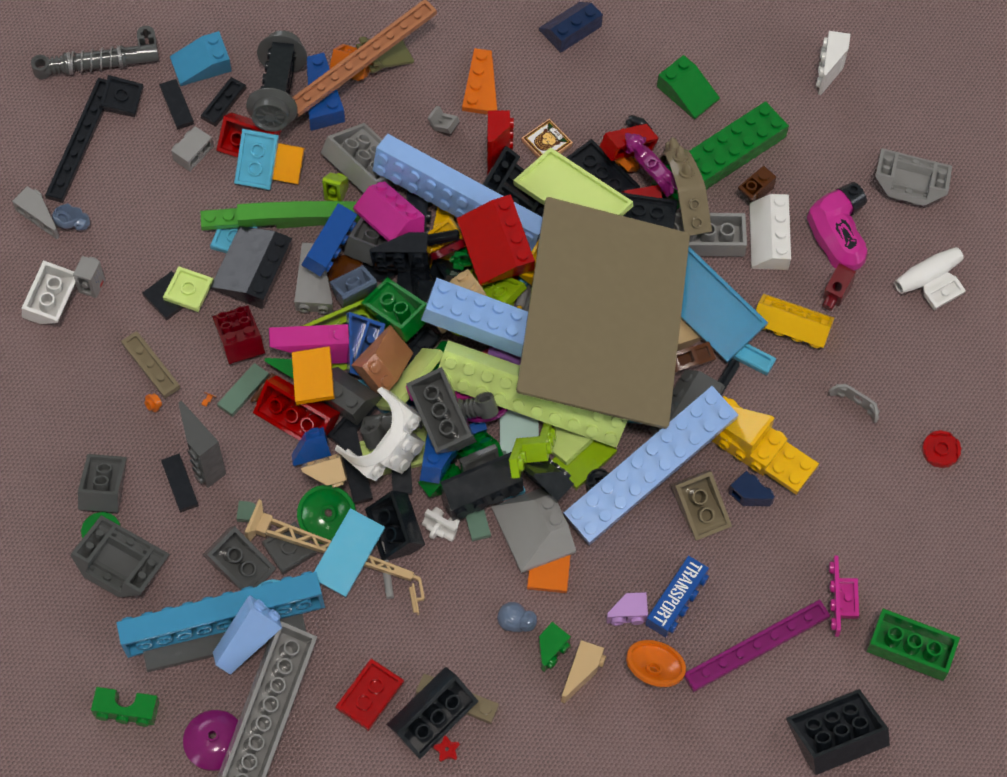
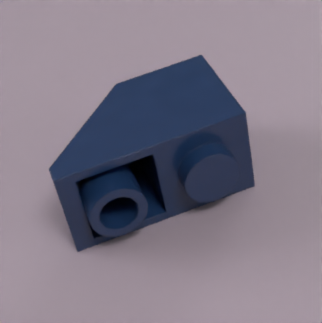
(750, 492)

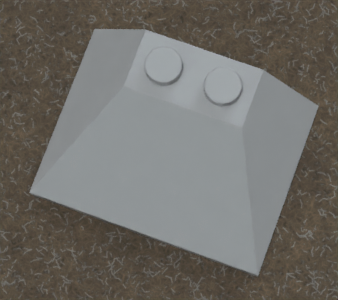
(912, 177)
(534, 529)

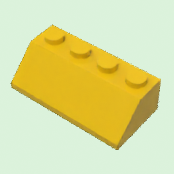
(795, 321)

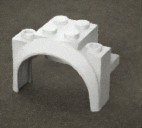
(396, 447)

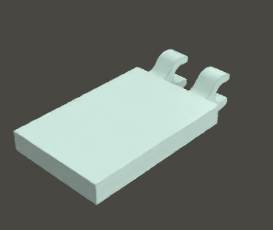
(514, 426)

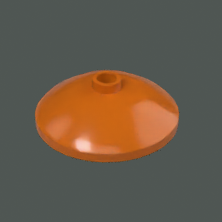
(656, 663)

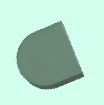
(245, 511)

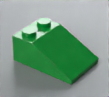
(687, 87)
(397, 308)

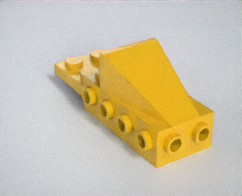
(765, 449)

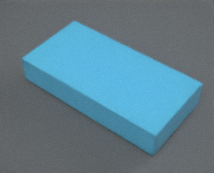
(755, 359)

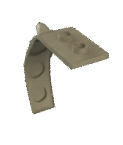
(690, 188)

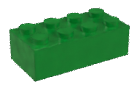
(913, 644)

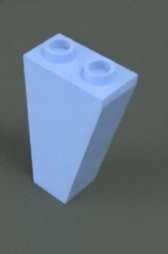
(246, 634)

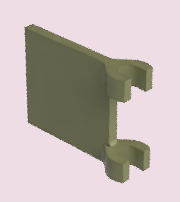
(395, 56)

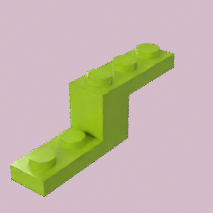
(532, 449)

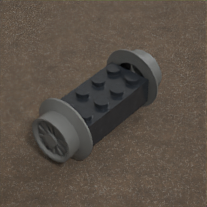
(272, 104)

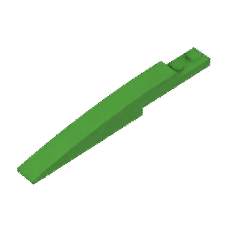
(273, 213)

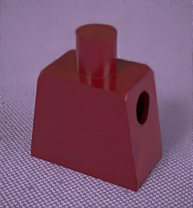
(838, 287)

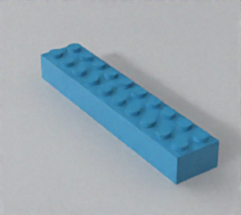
(214, 615)

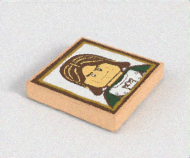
(546, 136)

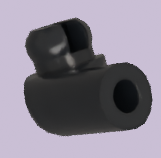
(635, 120)

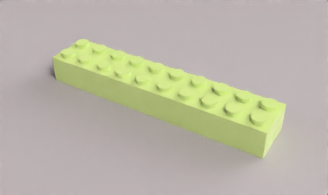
(478, 372)

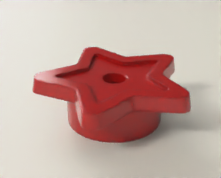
(446, 743)

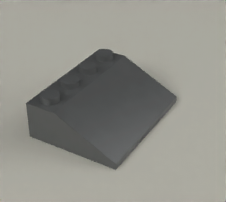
(203, 449)

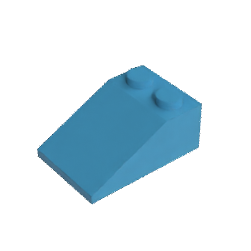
(201, 59)

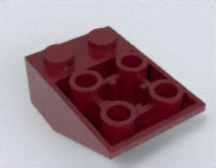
(238, 334)

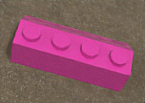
(388, 212)

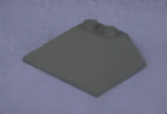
(117, 559)

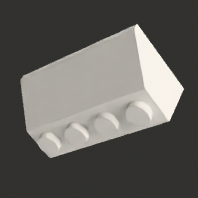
(770, 232)

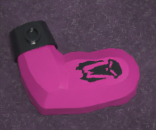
(835, 228)

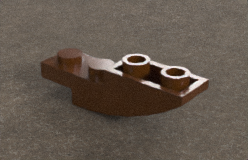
(694, 357)

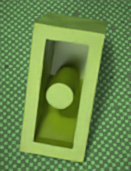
(335, 186)

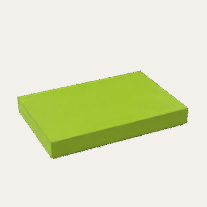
(591, 458)

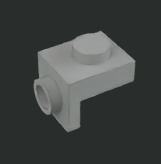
(442, 122)

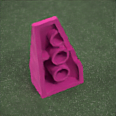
(312, 337)

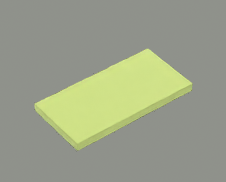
(562, 179)

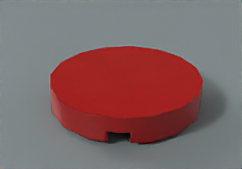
(941, 449)

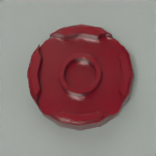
(445, 250)

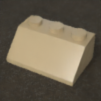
(327, 470)

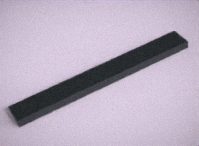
(77, 145)
(425, 339)

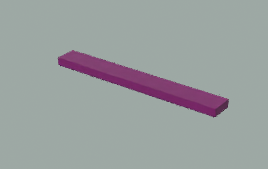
(756, 645)

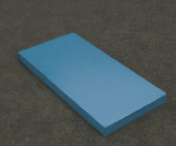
(717, 310)

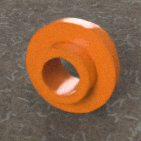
(152, 402)

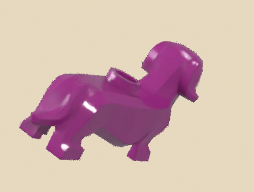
(650, 163)

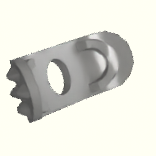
(849, 392)

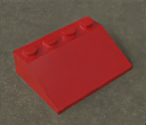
(496, 241)

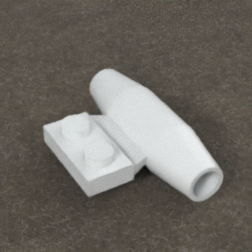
(933, 276)

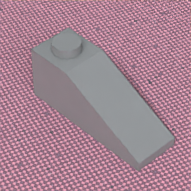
(31, 206)

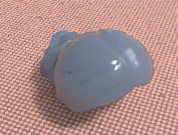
(68, 217)
(515, 618)

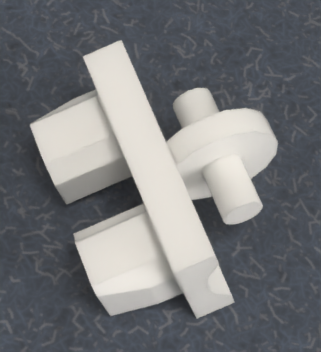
(440, 526)

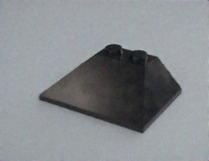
(501, 181)

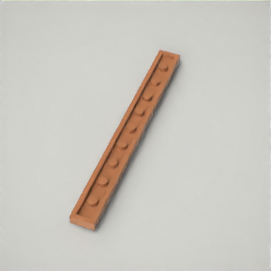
(363, 56)

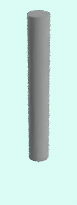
(387, 582)

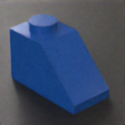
(311, 447)

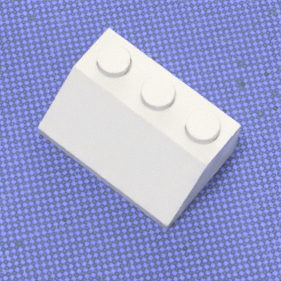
(48, 294)

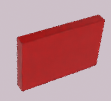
(369, 694)

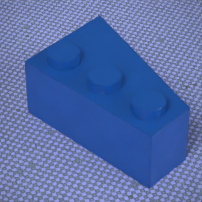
(361, 335)
(435, 465)

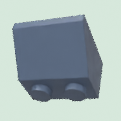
(353, 286)

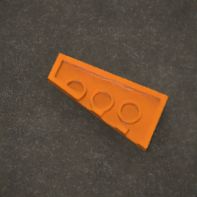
(480, 87)

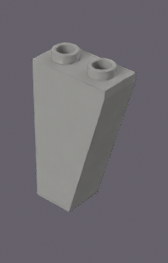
(312, 290)

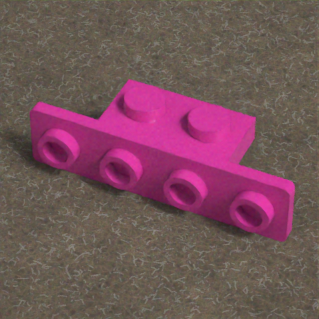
(845, 597)

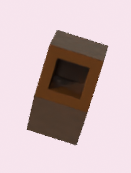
(758, 184)

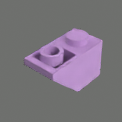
(629, 609)

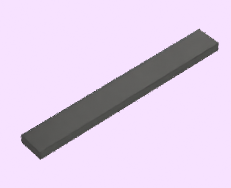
(196, 649)

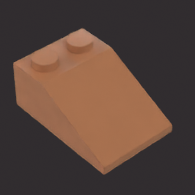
(383, 360)

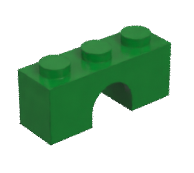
(141, 712)

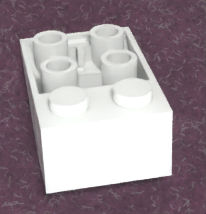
(832, 58)

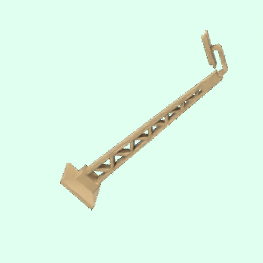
(261, 523)

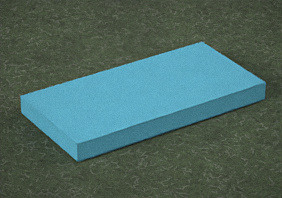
(348, 552)

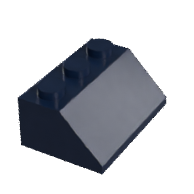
(572, 25)

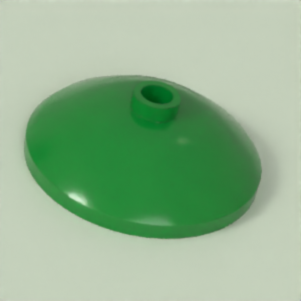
(313, 507)

